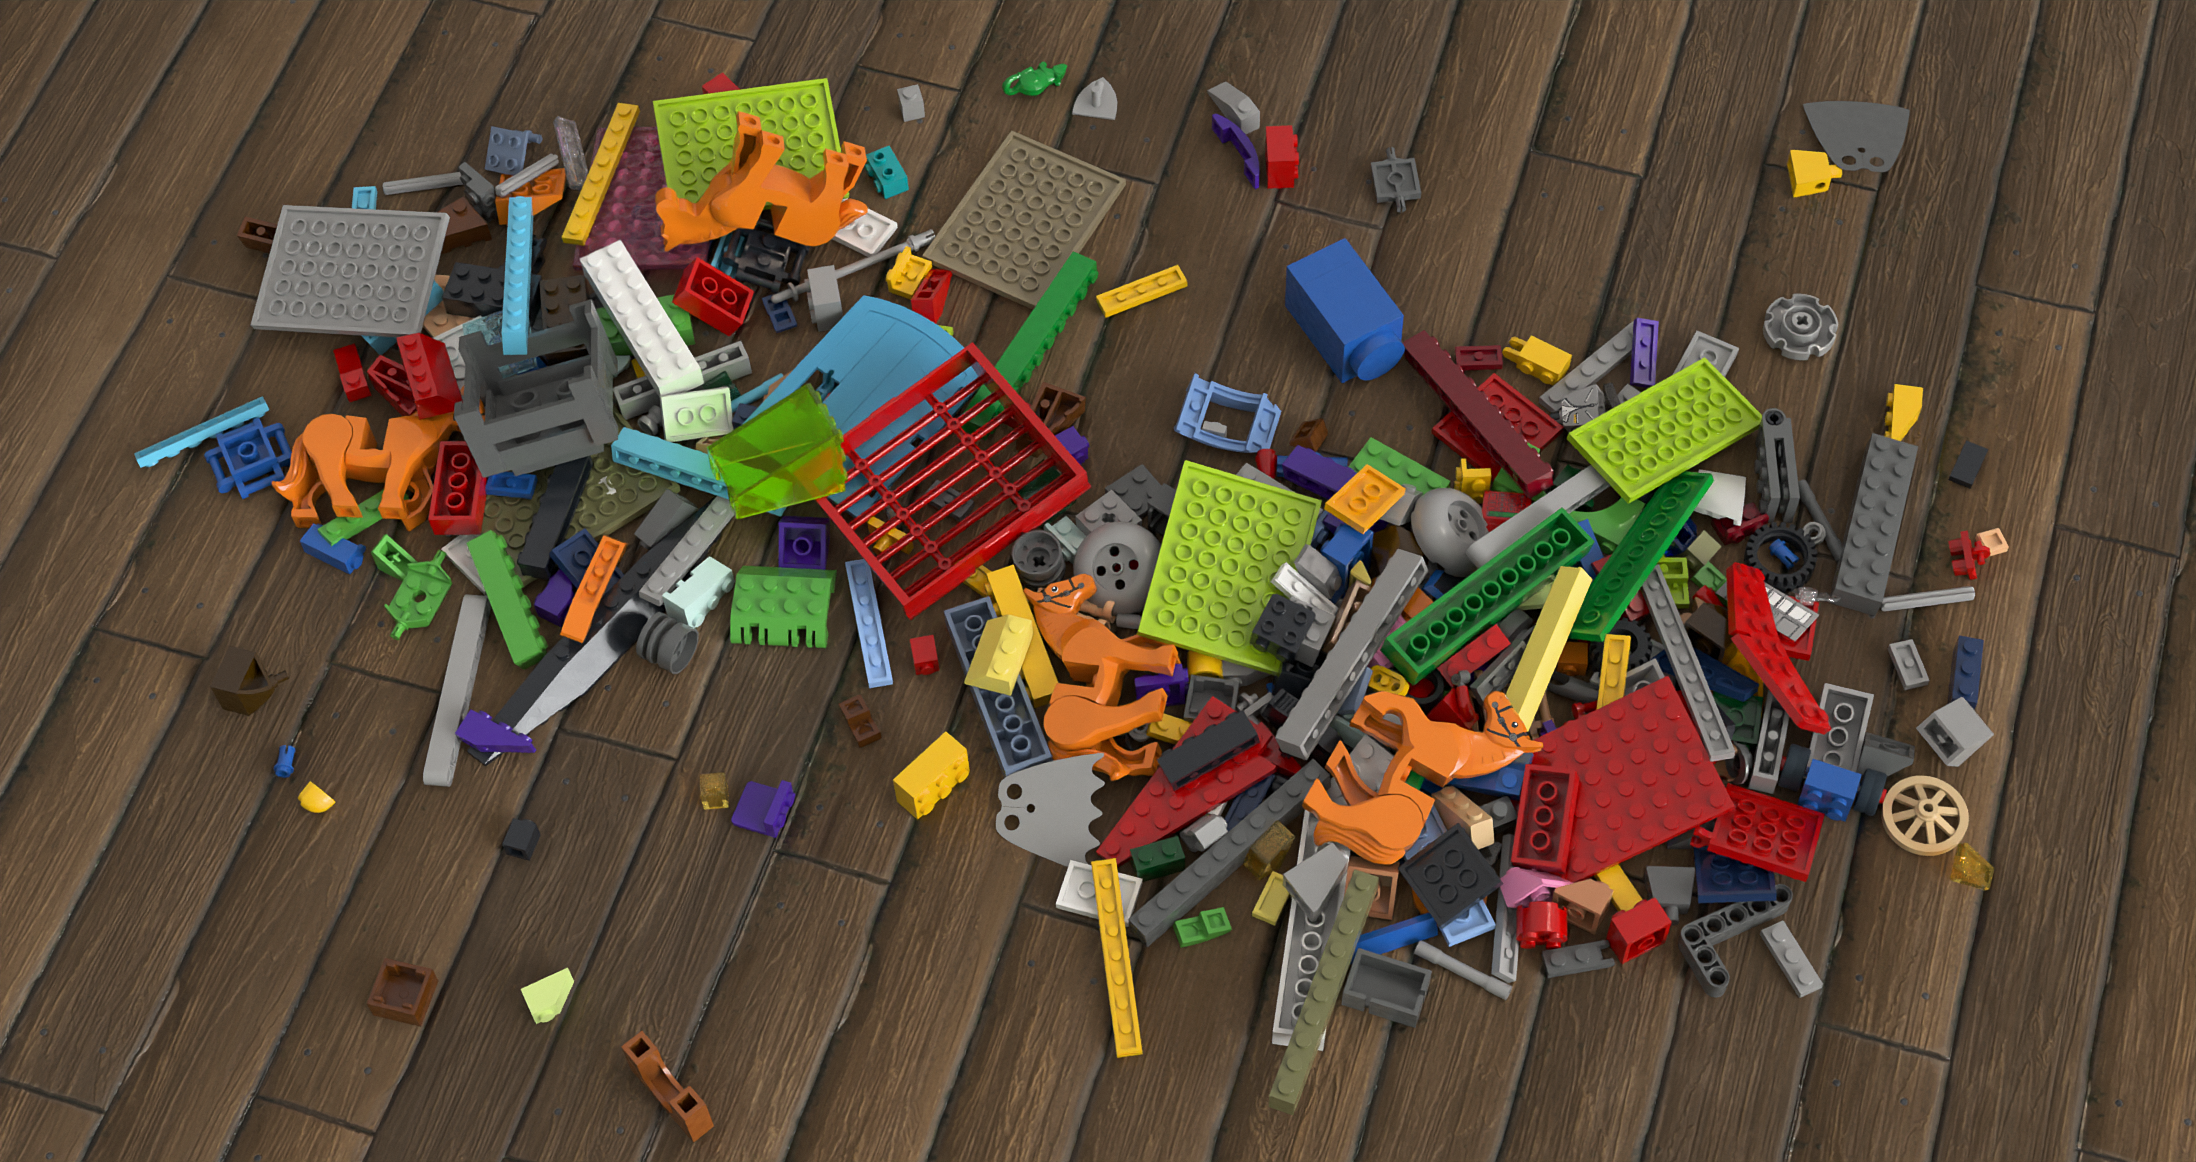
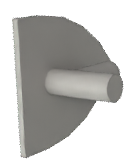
(1097, 101)

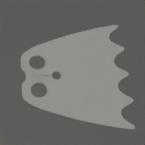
(1062, 808)

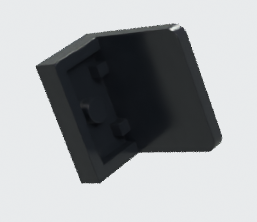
(1282, 628)

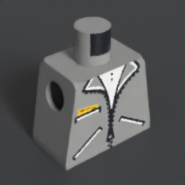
(1580, 407)

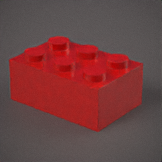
(713, 296)

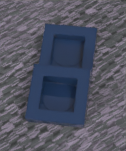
(779, 314)

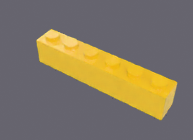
(1011, 600)

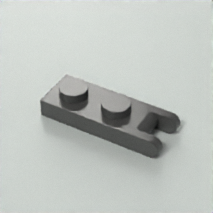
(1576, 959)

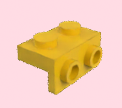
(907, 274)
(1472, 481)

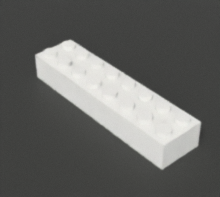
(641, 320)

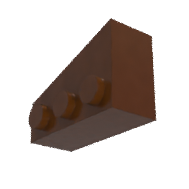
(1056, 409)

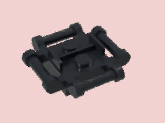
(764, 257)

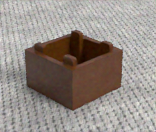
(402, 992)

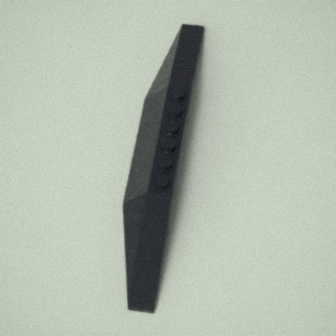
(576, 667)

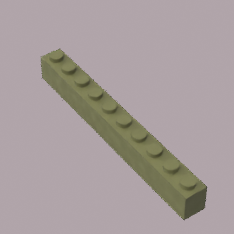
(1323, 992)

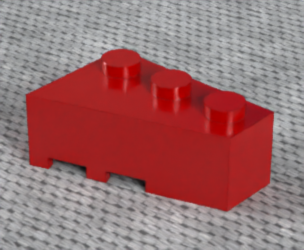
(391, 382)

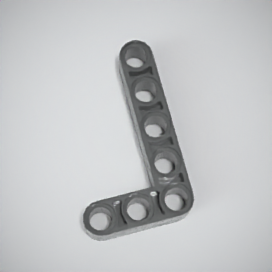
(1726, 929)

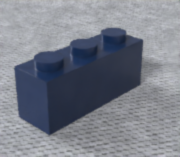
(1966, 670)

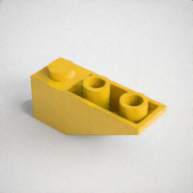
(1905, 406)

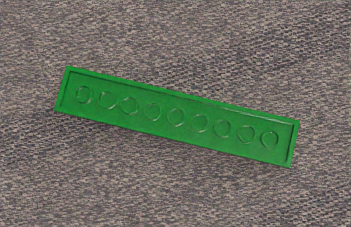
(1638, 554)

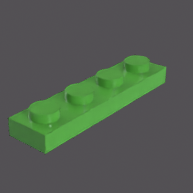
(349, 526)

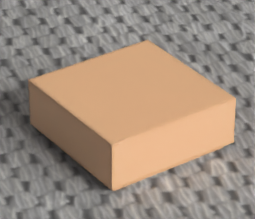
(1993, 540)

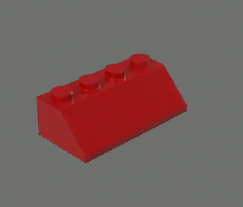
(429, 375)

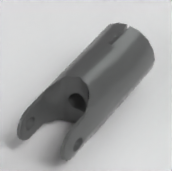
(1573, 688)

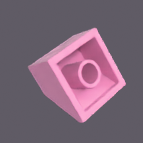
(1528, 886)

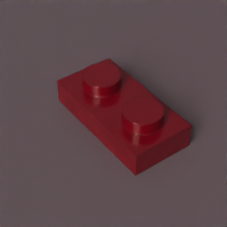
(1479, 357)

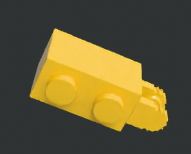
(1538, 359)

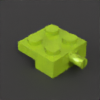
(1676, 577)

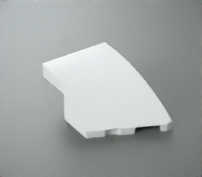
(1724, 497)

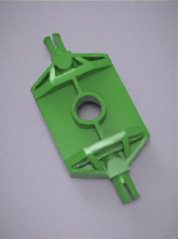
(422, 579)

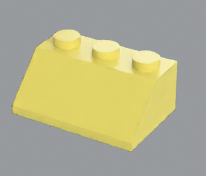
(1000, 654)

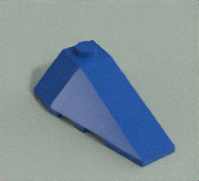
(1500, 783)

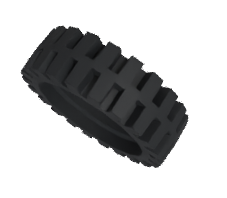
(1790, 536)

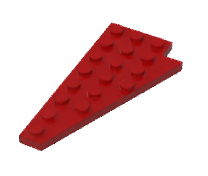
(1162, 811)

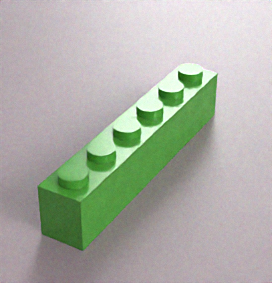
(507, 599)

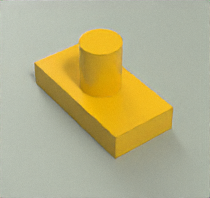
(888, 539)

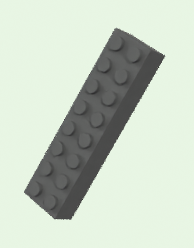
(1873, 524)

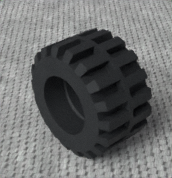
(1639, 646)

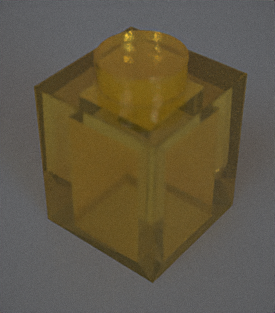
(714, 791)

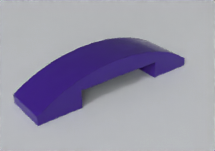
(1228, 131)

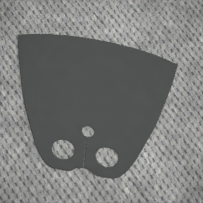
(1854, 125)

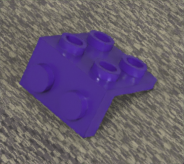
(763, 808)

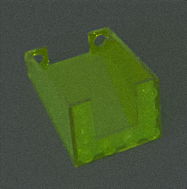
(781, 456)

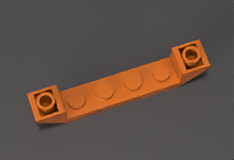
(592, 588)

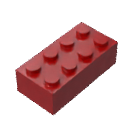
(457, 492)
(1545, 818)

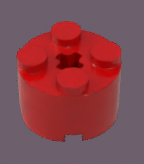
(1541, 925)

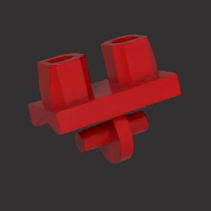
(1967, 564)

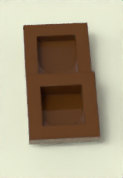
(860, 721)

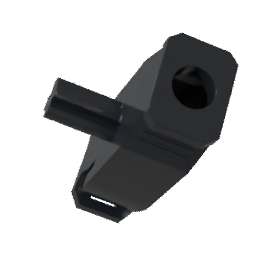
(1277, 713)

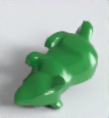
(1033, 81)

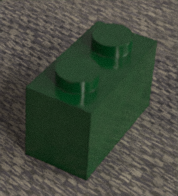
(1157, 859)

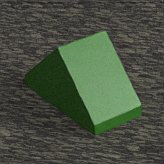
(391, 558)

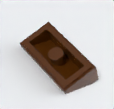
(1310, 434)

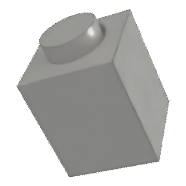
(911, 103)

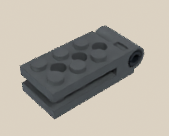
(1776, 466)

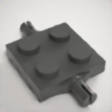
(1395, 180)

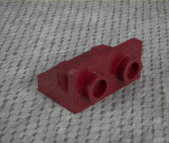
(1732, 533)

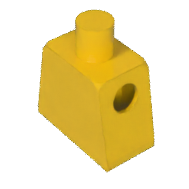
(1810, 172)

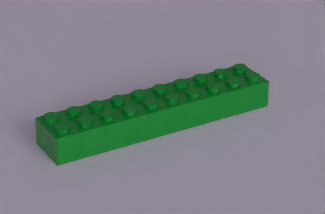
(1486, 596)

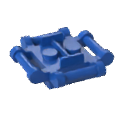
(249, 456)

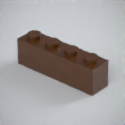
(257, 234)

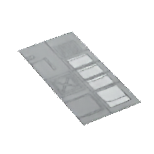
(1789, 615)

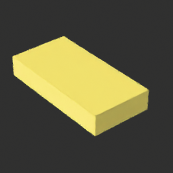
(1271, 900)

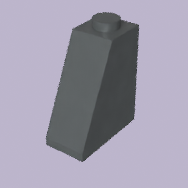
(664, 518)

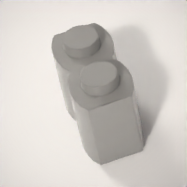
(1204, 832)

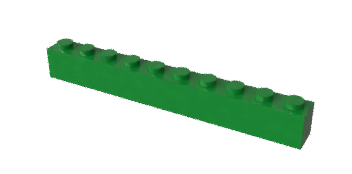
(1038, 332)

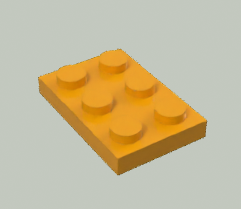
(1364, 499)

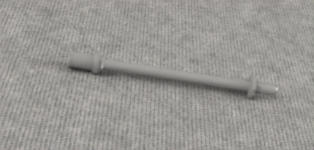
(913, 242)

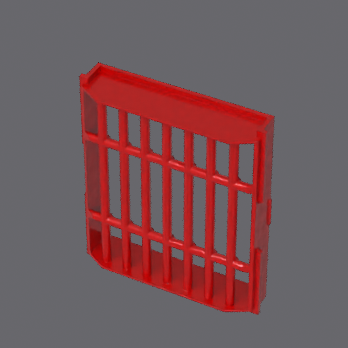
(1026, 516)

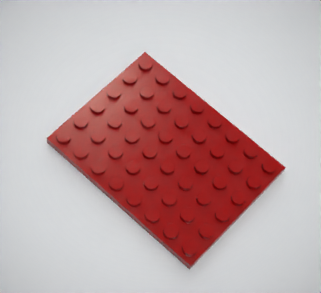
(1638, 778)

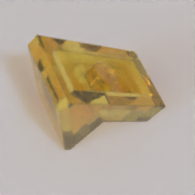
(1971, 868)

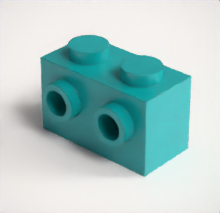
(886, 172)

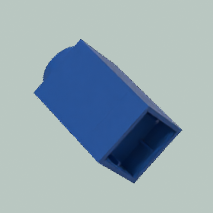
(1345, 312)

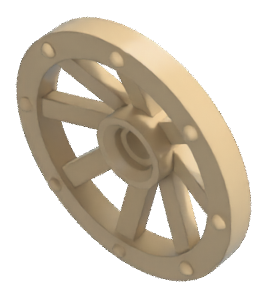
(1925, 818)

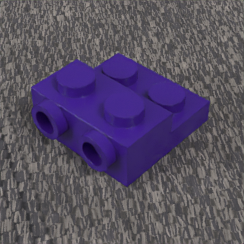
(1175, 687)

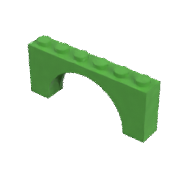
(1607, 524)

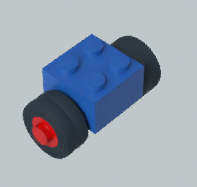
(1830, 787)

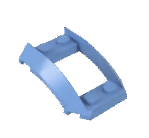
(1195, 406)

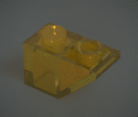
(1269, 851)

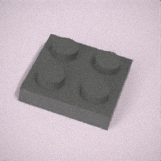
(1136, 489)

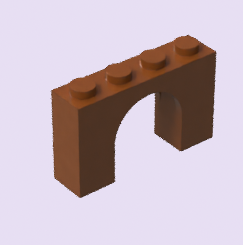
(681, 1104)

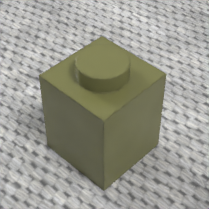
(1700, 551)

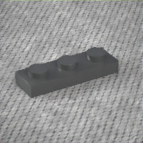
(1499, 672)

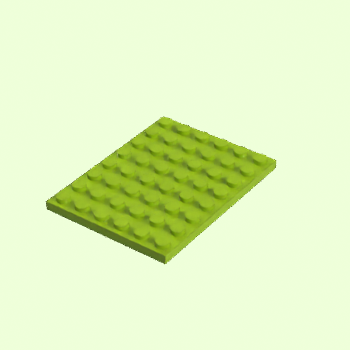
(701, 130)
(1220, 560)

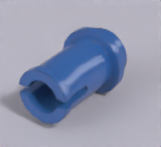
(1782, 552)
(284, 765)

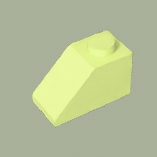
(548, 995)

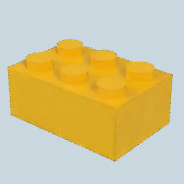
(932, 775)

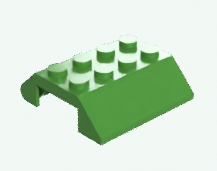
(781, 602)

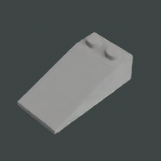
(1848, 719)

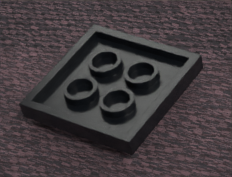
(1450, 875)

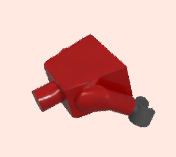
(1456, 704)

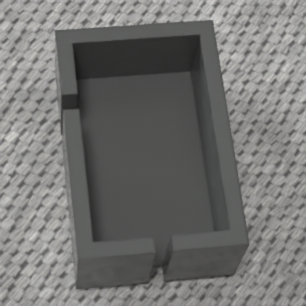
(1386, 987)

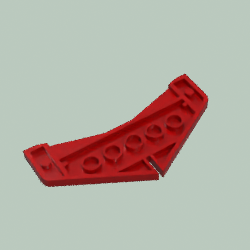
(1757, 639)

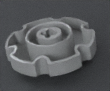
(1800, 326)

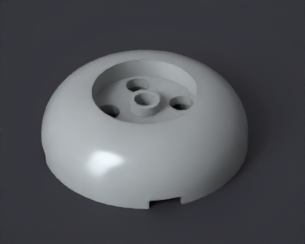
(1446, 526)
(1134, 544)

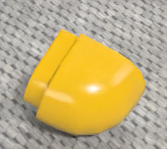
(315, 799)

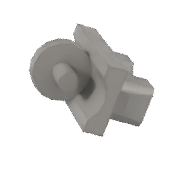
(1253, 709)

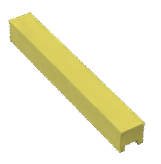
(1547, 641)

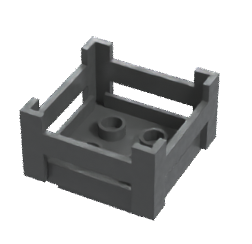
(543, 413)

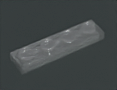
(571, 152)

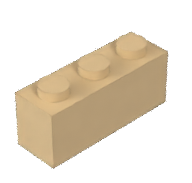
(1457, 808)

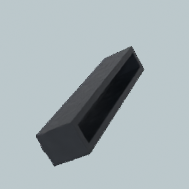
(554, 517)

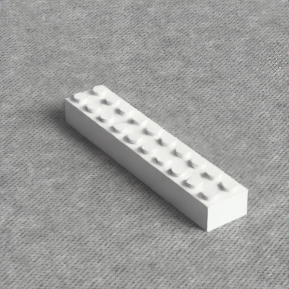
(1304, 944)

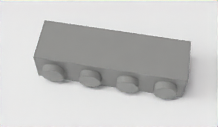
(1769, 746)

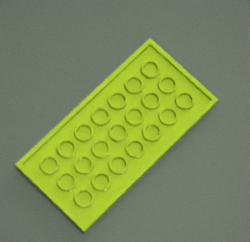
(1665, 430)

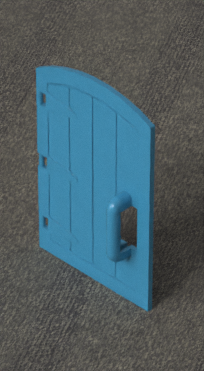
(876, 357)

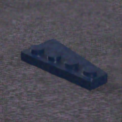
(1718, 676)

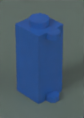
(342, 555)

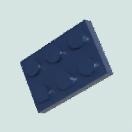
(575, 557)

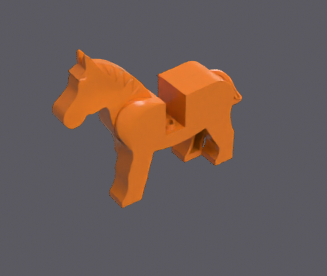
(800, 209)

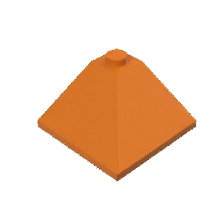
(543, 189)

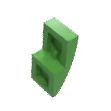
(1711, 577)
(1202, 928)

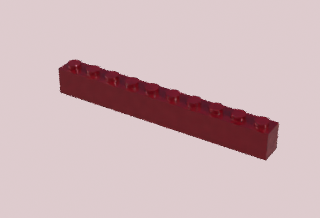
(1478, 414)

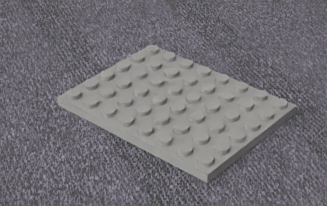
(350, 271)

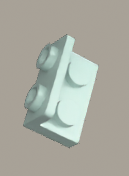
(1068, 535)

